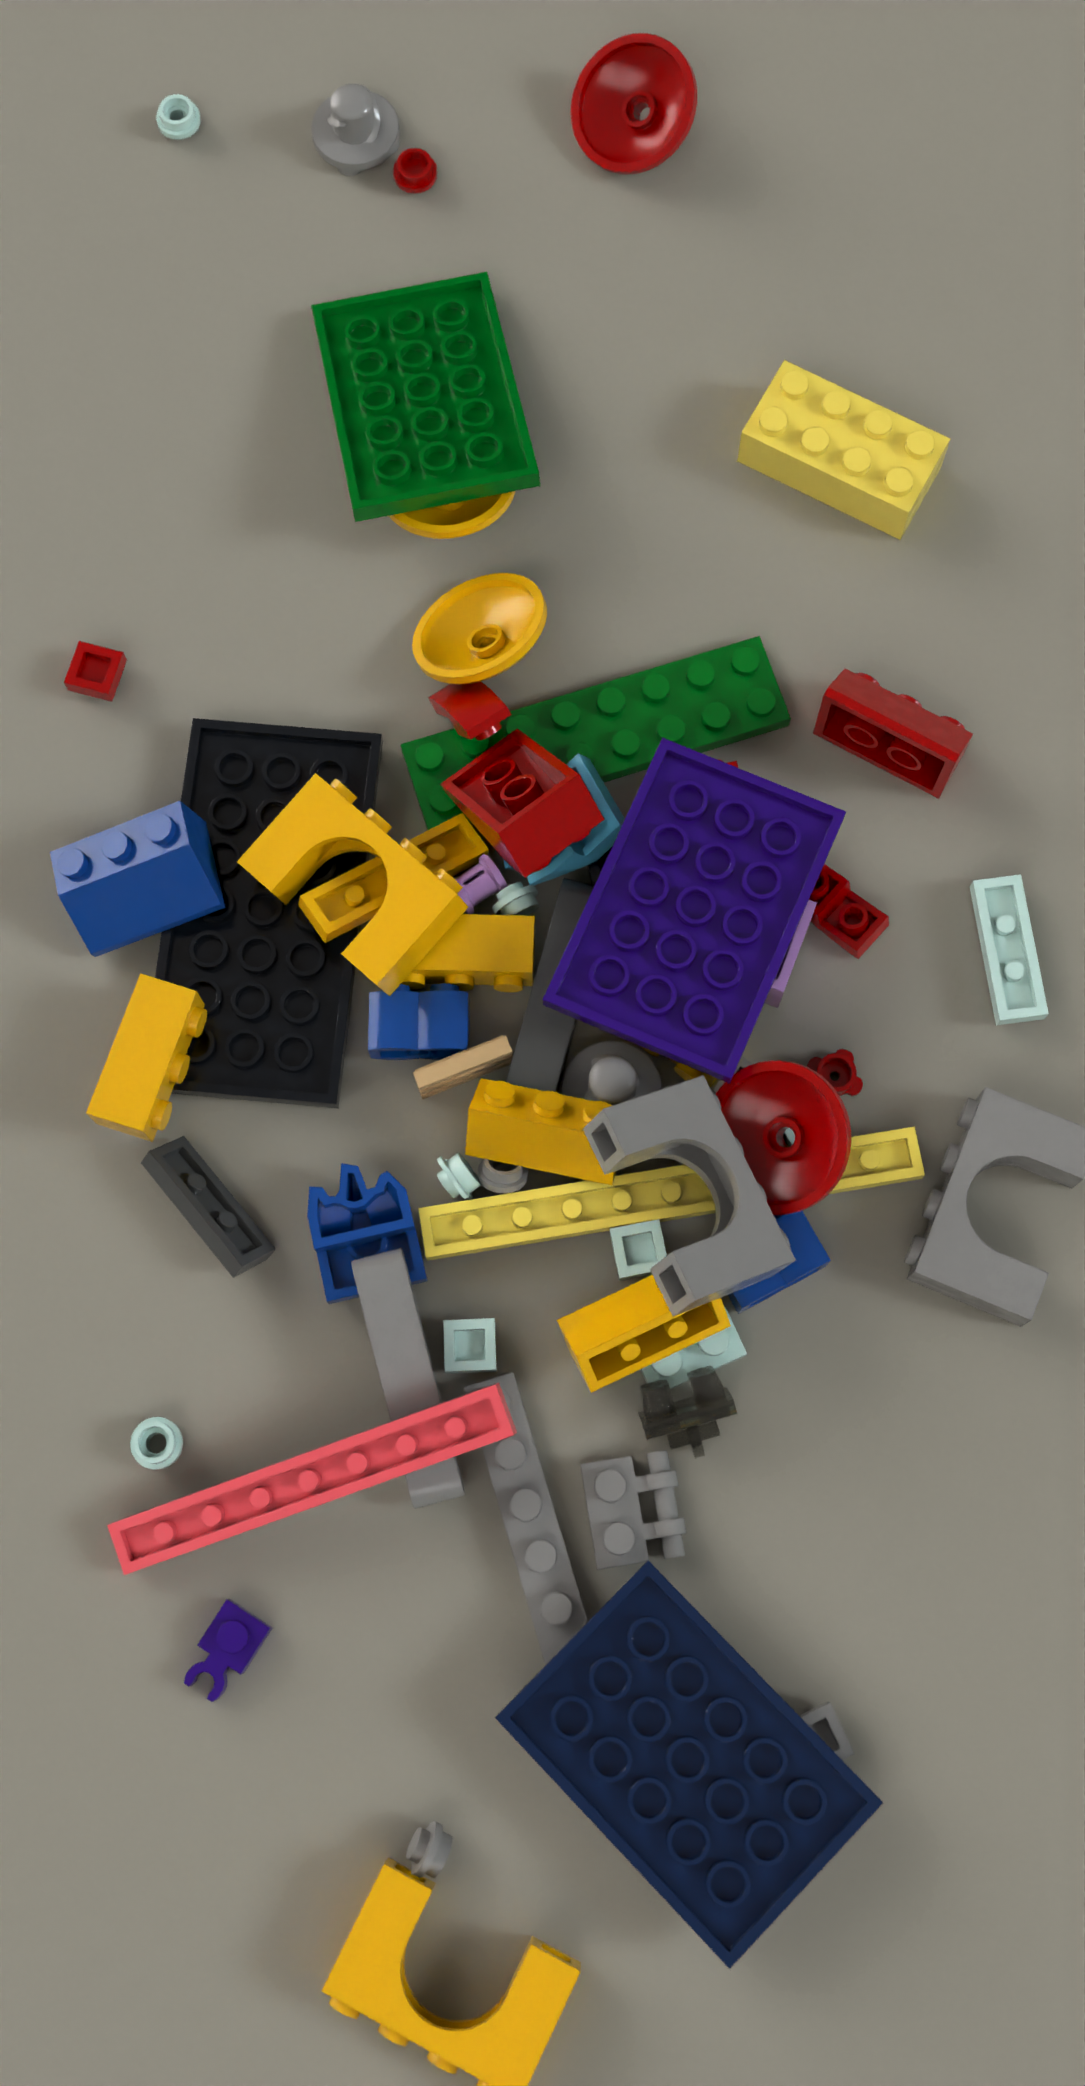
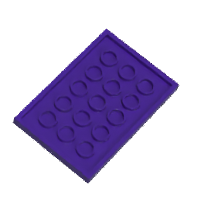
(694, 910)

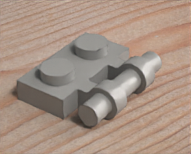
(616, 1513)

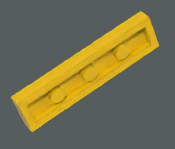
(361, 891)

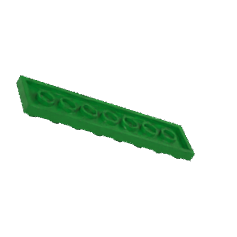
(619, 723)

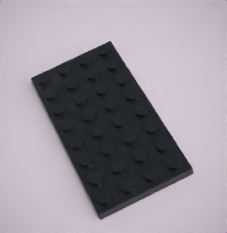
(264, 973)

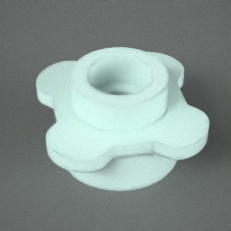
(457, 1176)

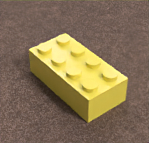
(842, 449)

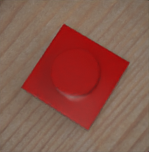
(95, 671)

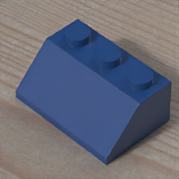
(138, 878)

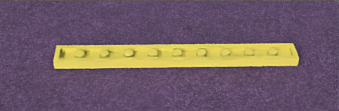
(632, 1199)

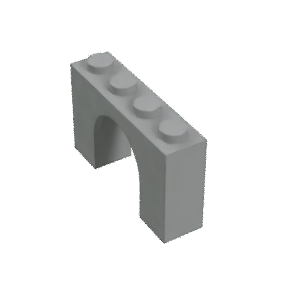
(690, 1128)
(950, 1253)

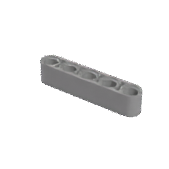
(403, 1361)

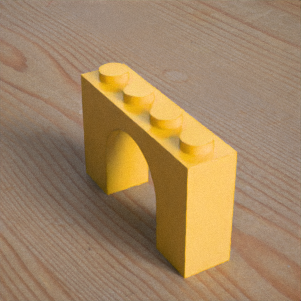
(326, 823)
(494, 2047)

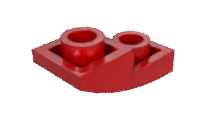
(471, 709)
(844, 914)

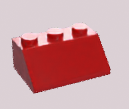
(891, 731)

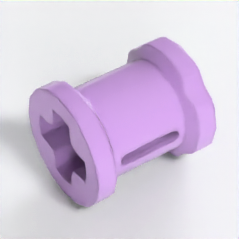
(480, 882)

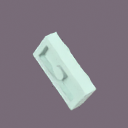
(712, 1351)

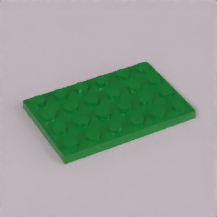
(424, 397)

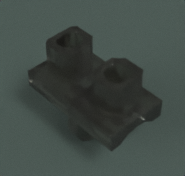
(665, 1416)

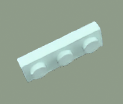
(1008, 950)

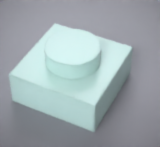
(637, 1248)
(470, 1345)

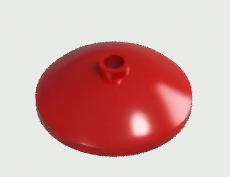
(615, 89)
(779, 1096)

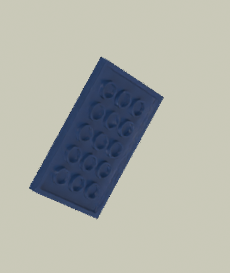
(689, 1763)

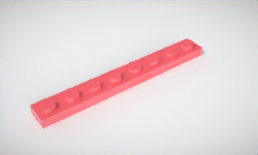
(312, 1478)

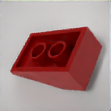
(524, 802)

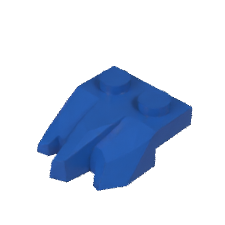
(360, 1225)

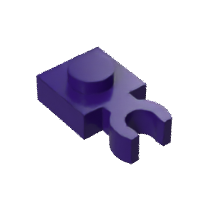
(231, 1643)

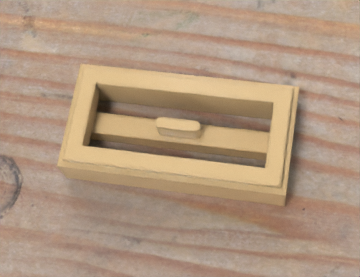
(463, 1066)

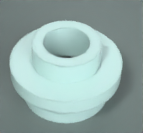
(169, 115)
(516, 900)
(140, 1443)

